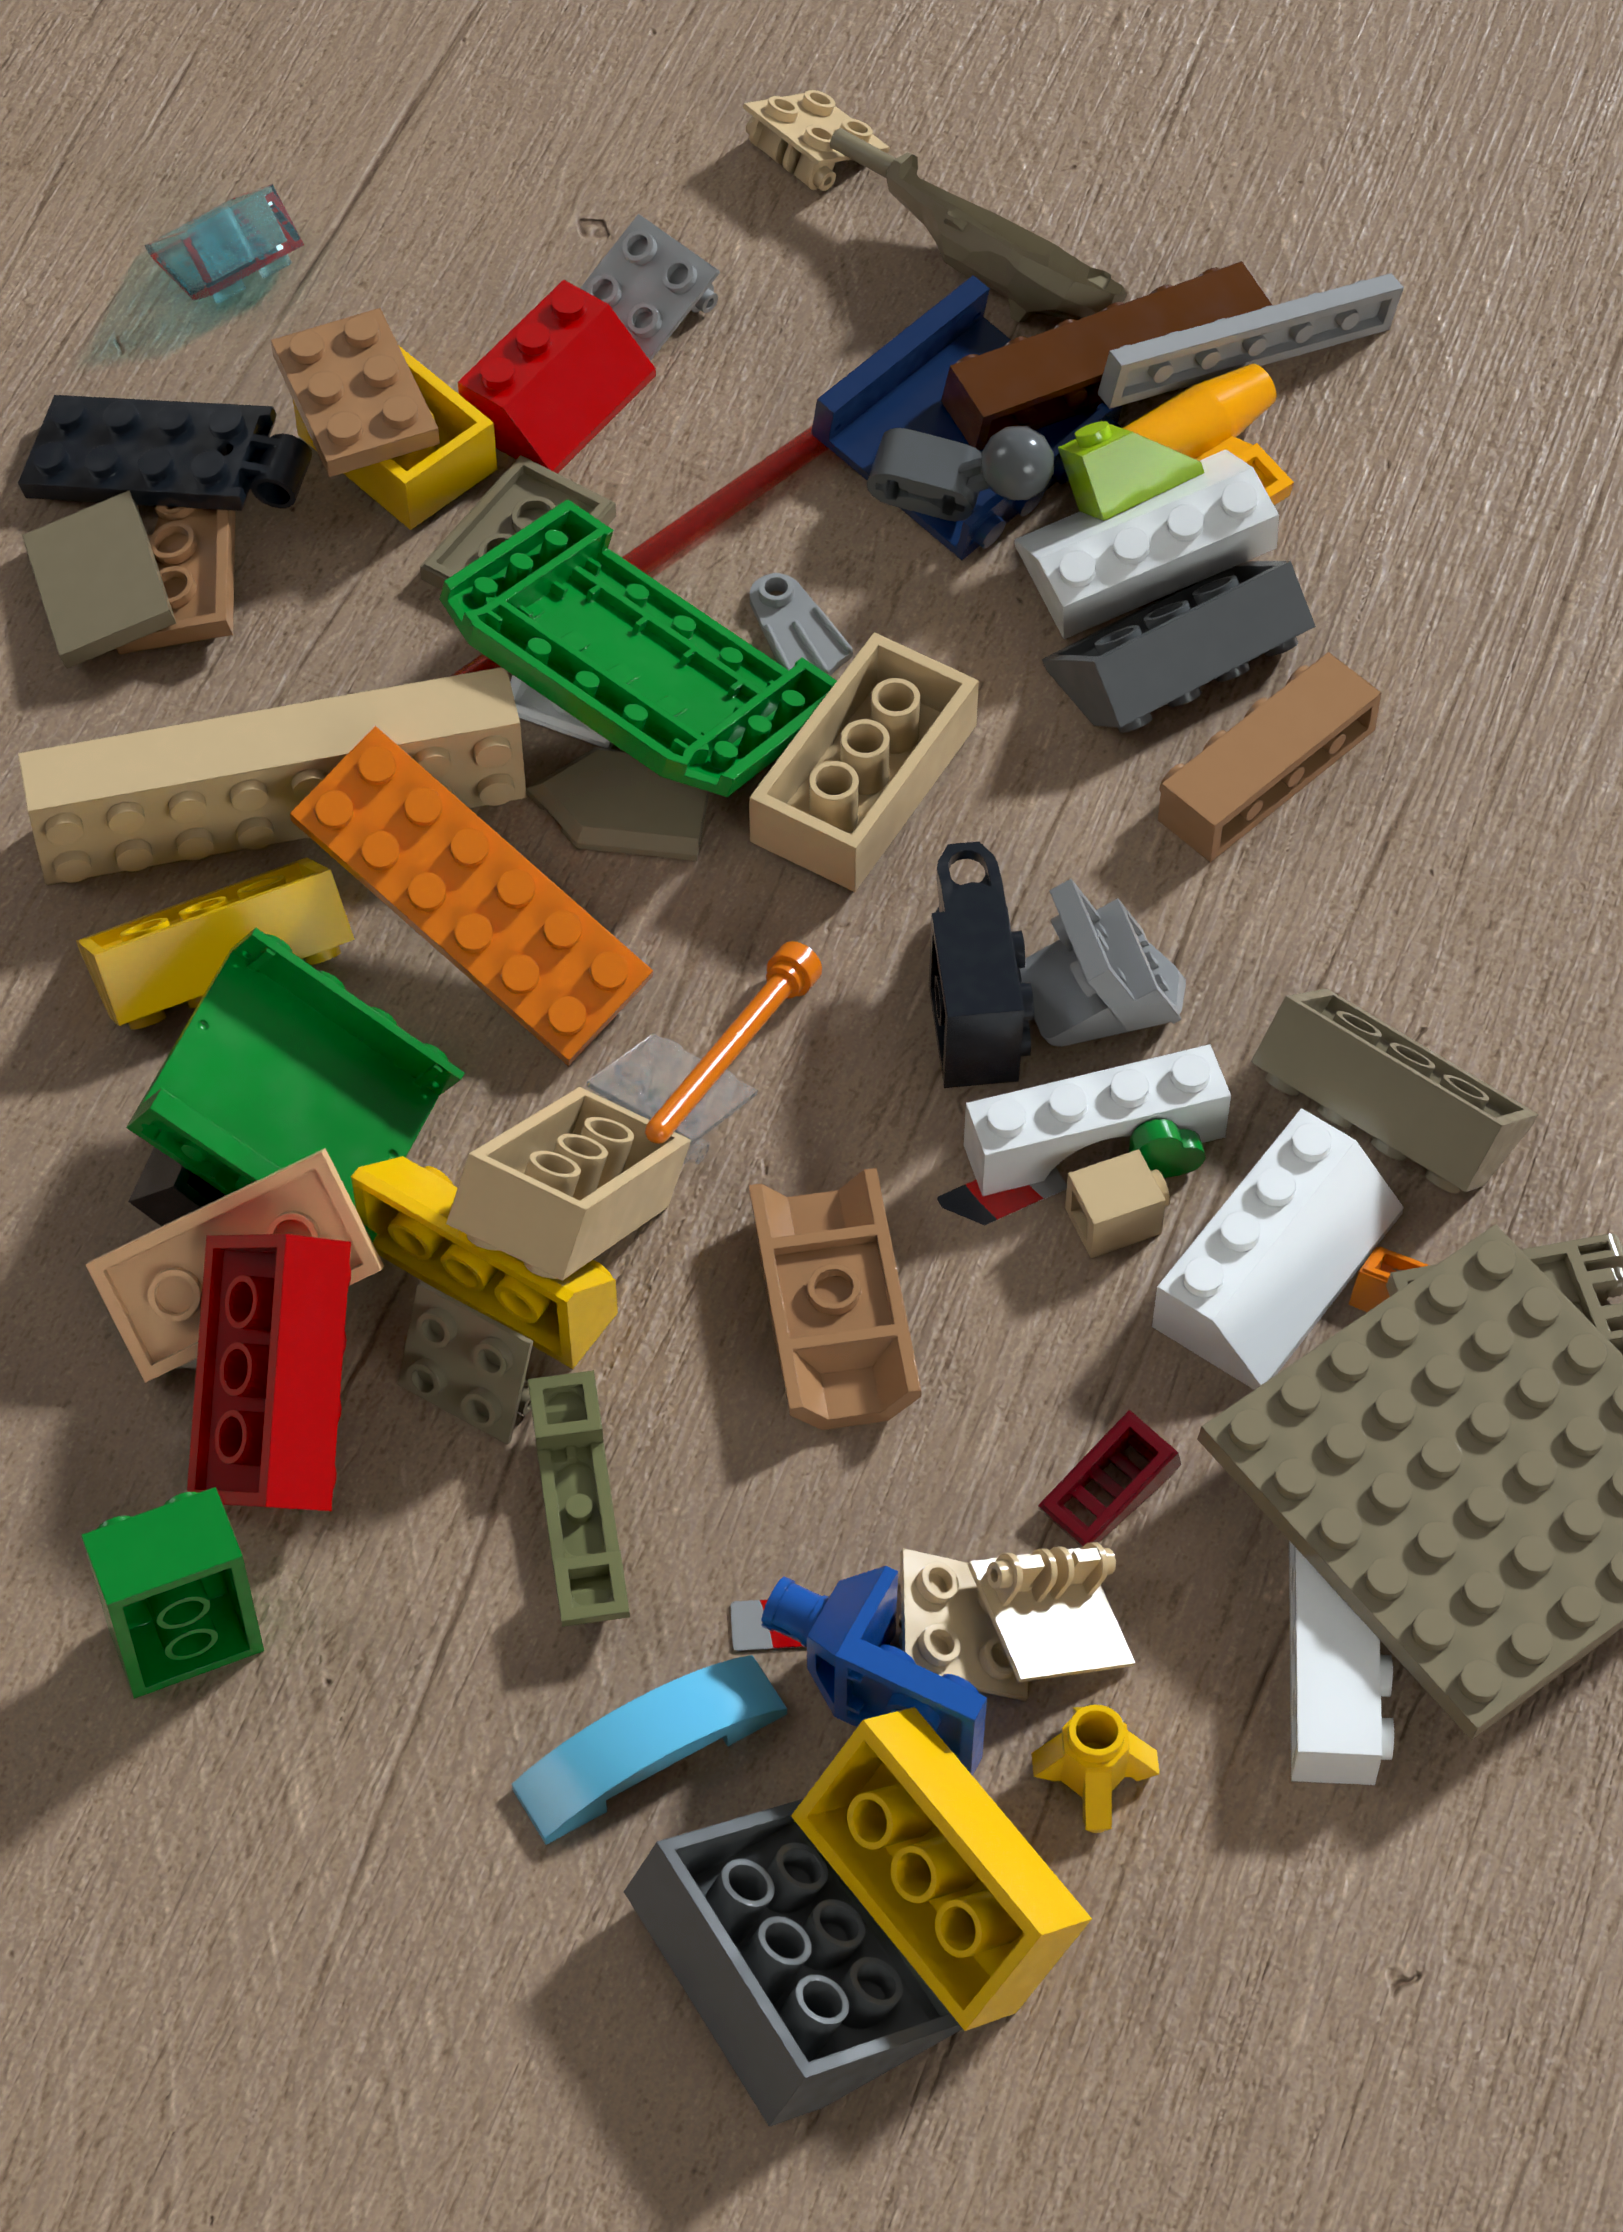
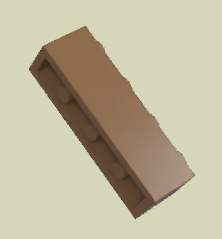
(1268, 756)

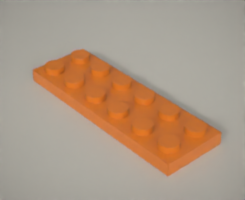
(471, 895)

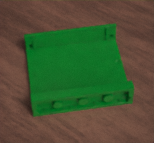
(284, 1069)

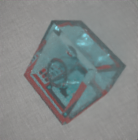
(228, 244)

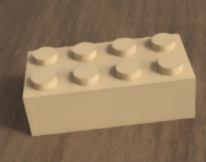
(863, 761)
(566, 1184)

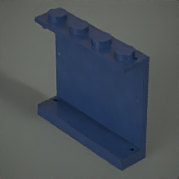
(905, 389)

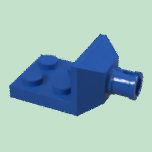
(859, 1668)

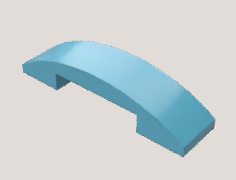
(644, 1738)

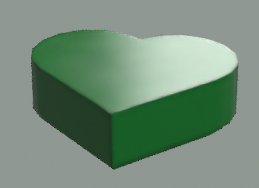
(1167, 1147)

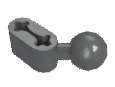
(946, 475)

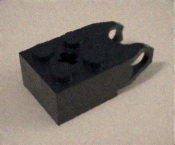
(976, 977)

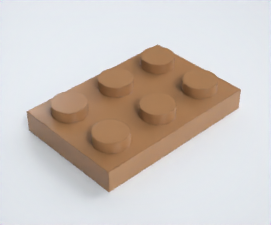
(355, 392)

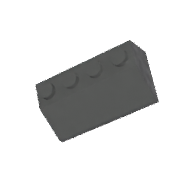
(1182, 644)

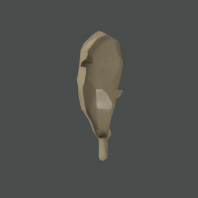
(979, 243)

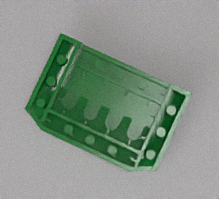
(630, 654)

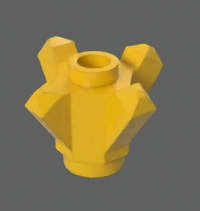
(1093, 1759)

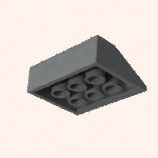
(783, 1962)

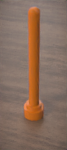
(789, 975)

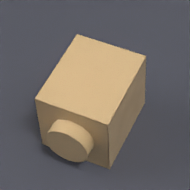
(1116, 1203)

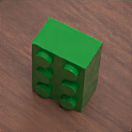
(174, 1591)

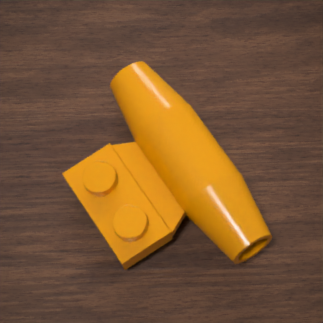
(1212, 416)

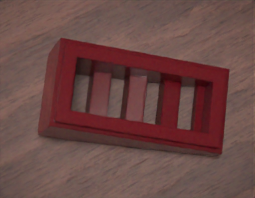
(1126, 1432)

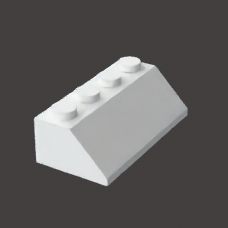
(1109, 567)
(1277, 1252)

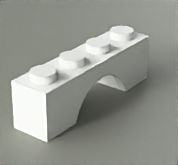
(1029, 1131)

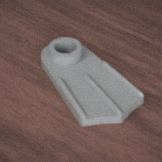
(797, 625)

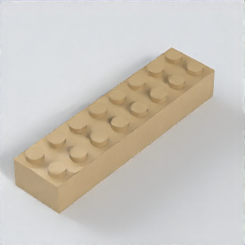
(241, 775)

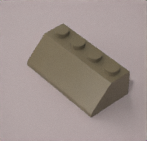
(1391, 1089)

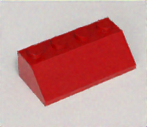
(270, 1370)

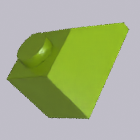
(1120, 469)

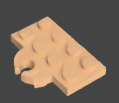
(158, 1278)

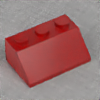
(557, 377)

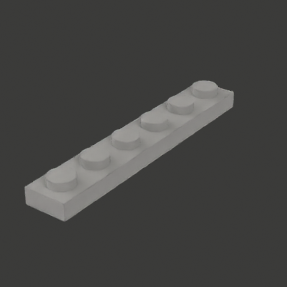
(1249, 338)

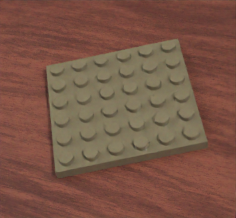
(1453, 1476)

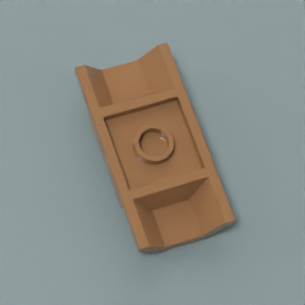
(836, 1303)

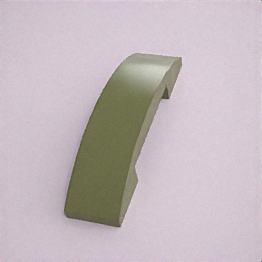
(578, 1499)

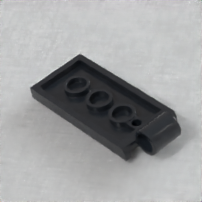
(163, 454)

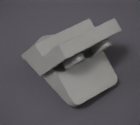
(1099, 974)

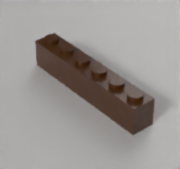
(1061, 369)

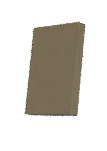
(509, 506)
(98, 579)

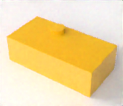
(940, 1867)

